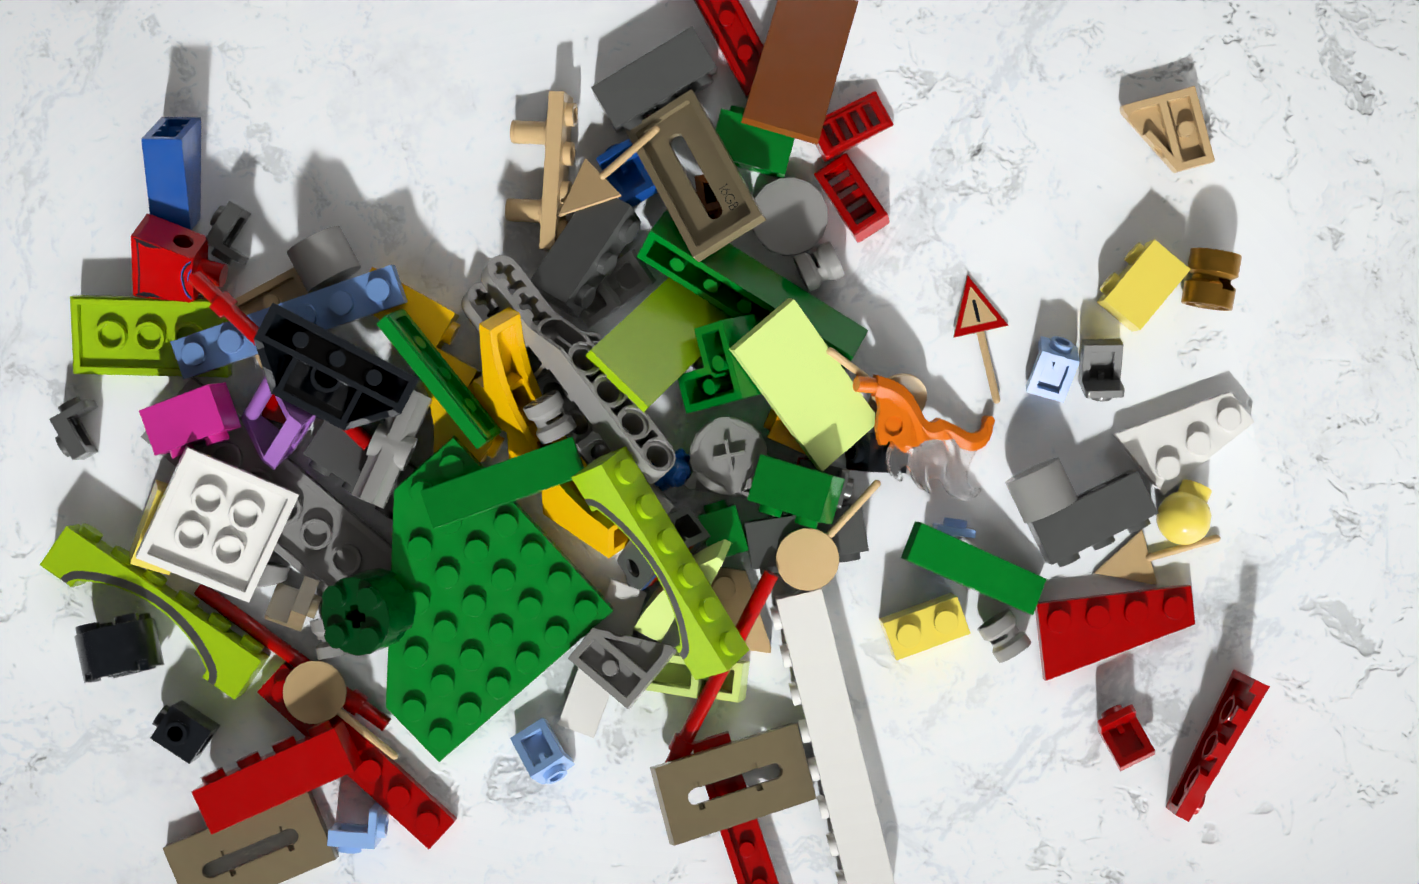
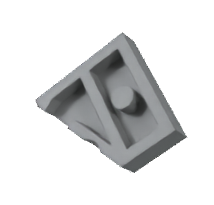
(621, 663)

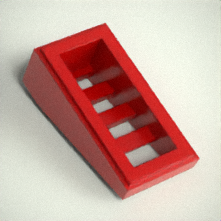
(824, 145)
(871, 224)

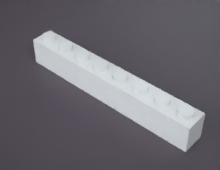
(833, 737)

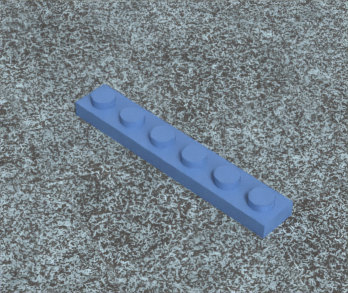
(324, 307)

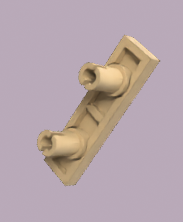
(559, 155)

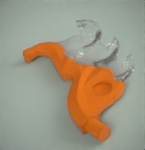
(923, 446)

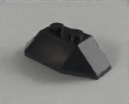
(328, 372)

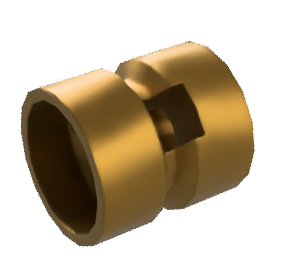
(1211, 279)

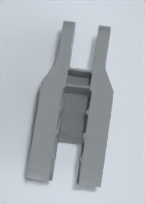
(559, 363)

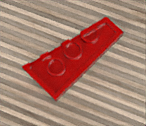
(1100, 626)
(1216, 742)

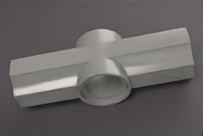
(391, 451)

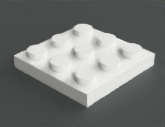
(217, 524)

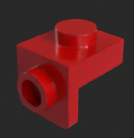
(1124, 736)

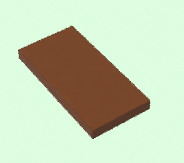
(799, 67)

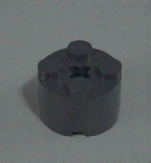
(119, 648)

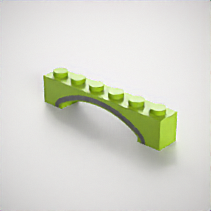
(622, 494)
(227, 657)

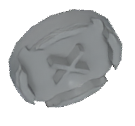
(793, 216)
(727, 454)

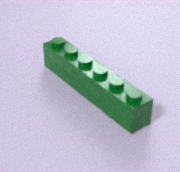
(743, 285)

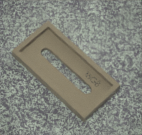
(740, 210)
(679, 776)
(310, 851)

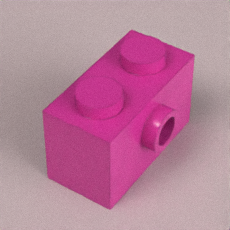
(189, 419)

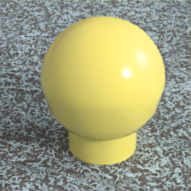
(1185, 514)

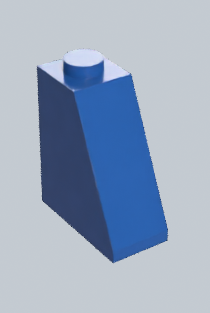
(174, 169)

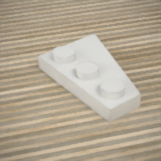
(1183, 440)

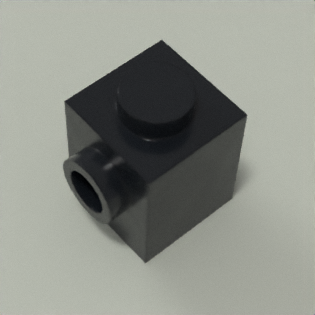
(183, 730)

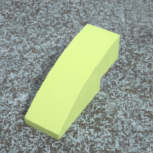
(658, 614)
(678, 680)

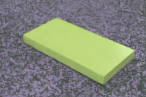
(804, 384)

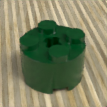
(366, 612)

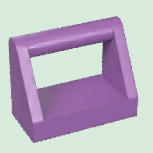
(270, 442)

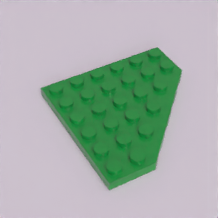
(489, 608)

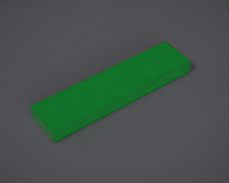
(439, 378)
(502, 483)
(973, 568)

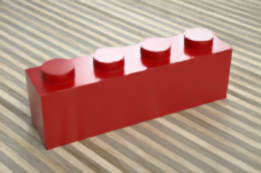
(277, 776)

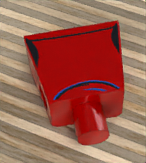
(167, 258)

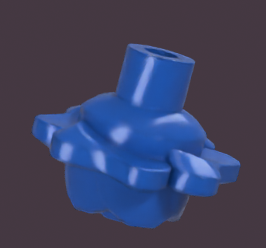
(677, 474)

